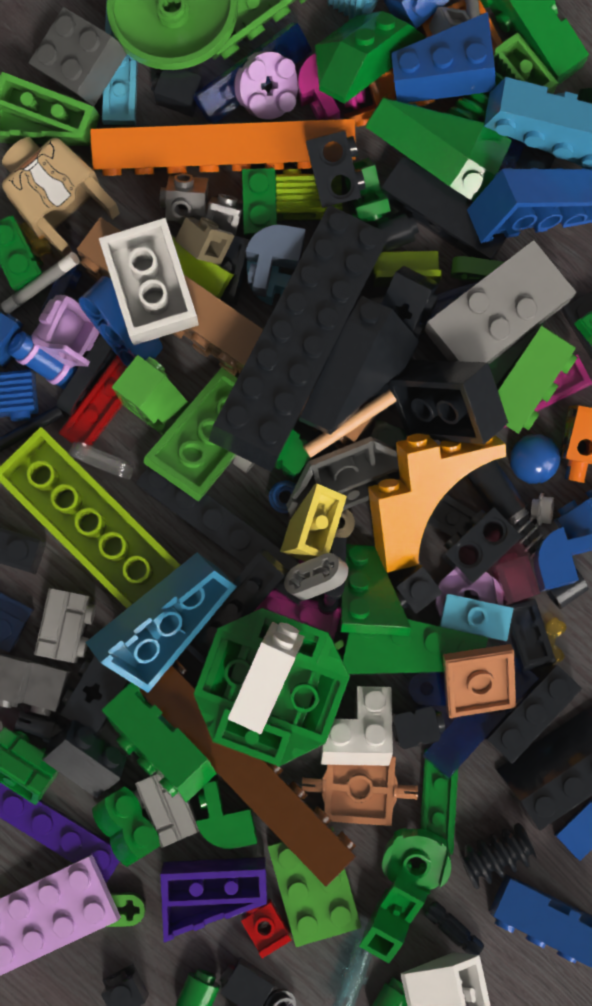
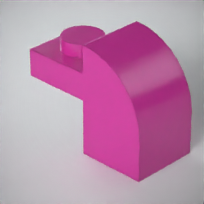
(308, 91)

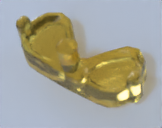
(555, 629)

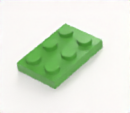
(311, 907)

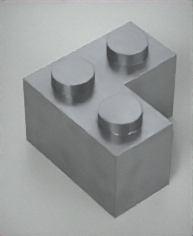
(32, 684)

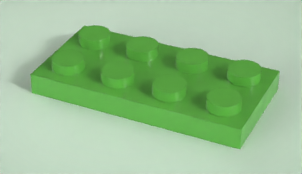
(185, 452)

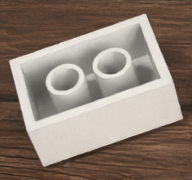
(148, 281)

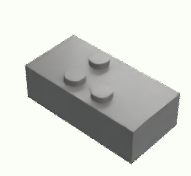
(501, 308)

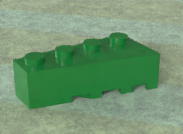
(544, 33)

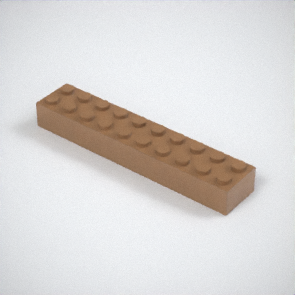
(220, 328)

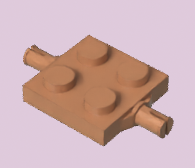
(360, 792)

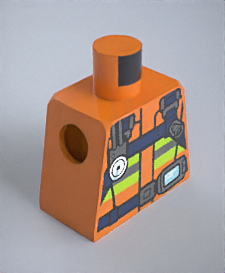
(577, 428)

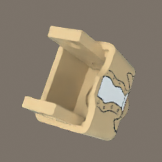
(50, 186)

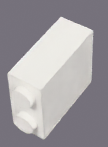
(266, 676)

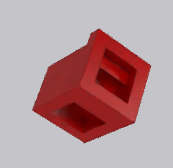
(272, 940)

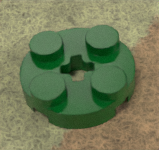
(421, 844)

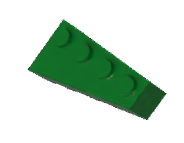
(406, 654)

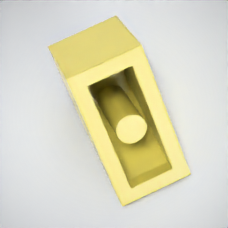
(314, 524)

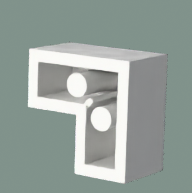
(365, 738)

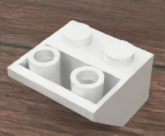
(447, 981)

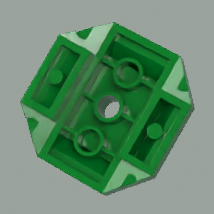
(305, 703)

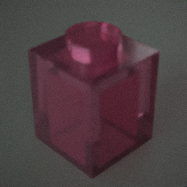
(515, 578)

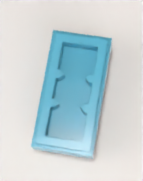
(476, 617)

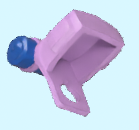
(57, 342)

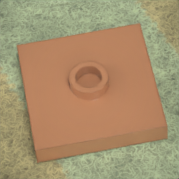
(479, 680)

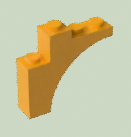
(426, 474)

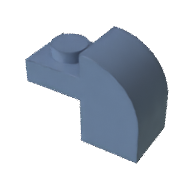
(273, 247)

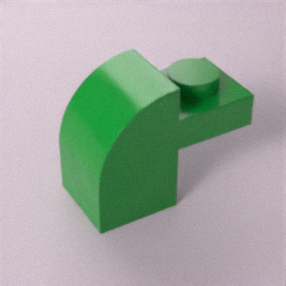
(373, 201)
(222, 828)
(392, 919)

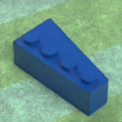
(532, 199)

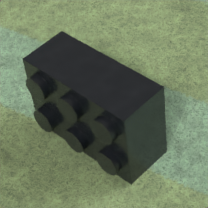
(449, 400)

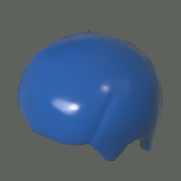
(535, 458)

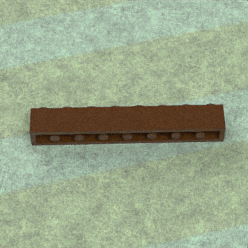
(257, 783)

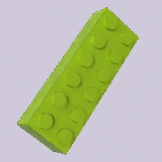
(85, 518)

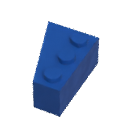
(446, 63)
(543, 920)

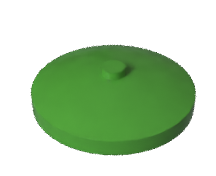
(172, 31)

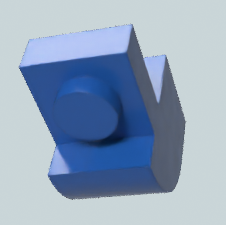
(554, 559)

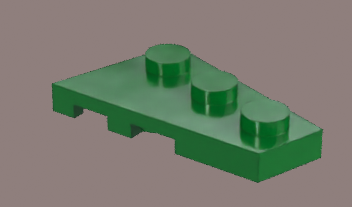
(368, 597)

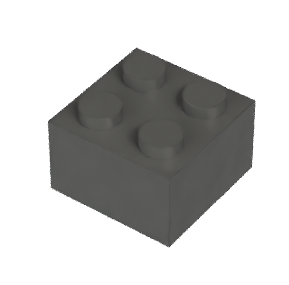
(78, 56)

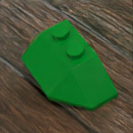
(360, 53)

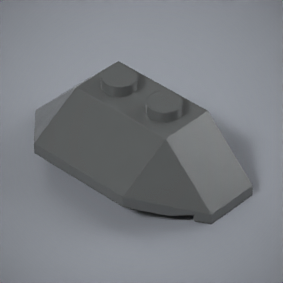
(348, 472)

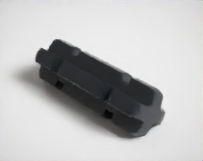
(453, 929)

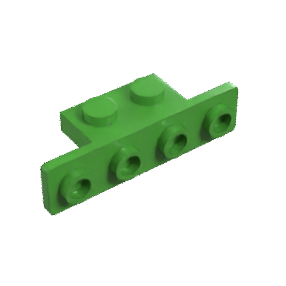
(250, 21)

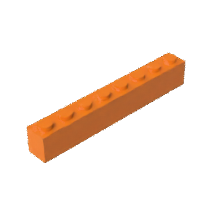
(213, 146)

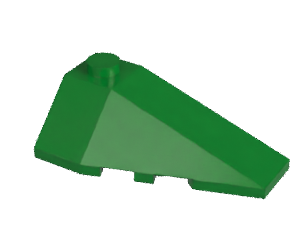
(445, 145)

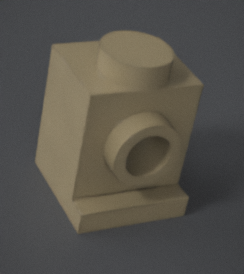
(204, 239)

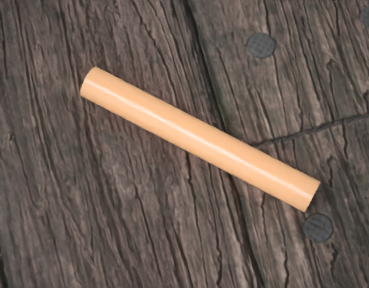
(356, 420)

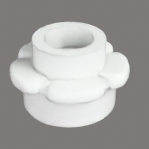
(542, 509)

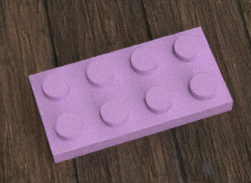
(53, 913)

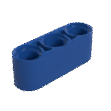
(104, 312)

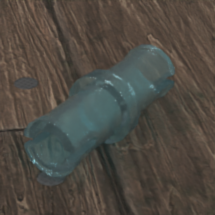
(353, 976)

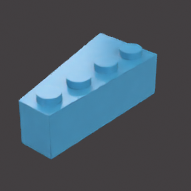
(542, 119)
(162, 622)

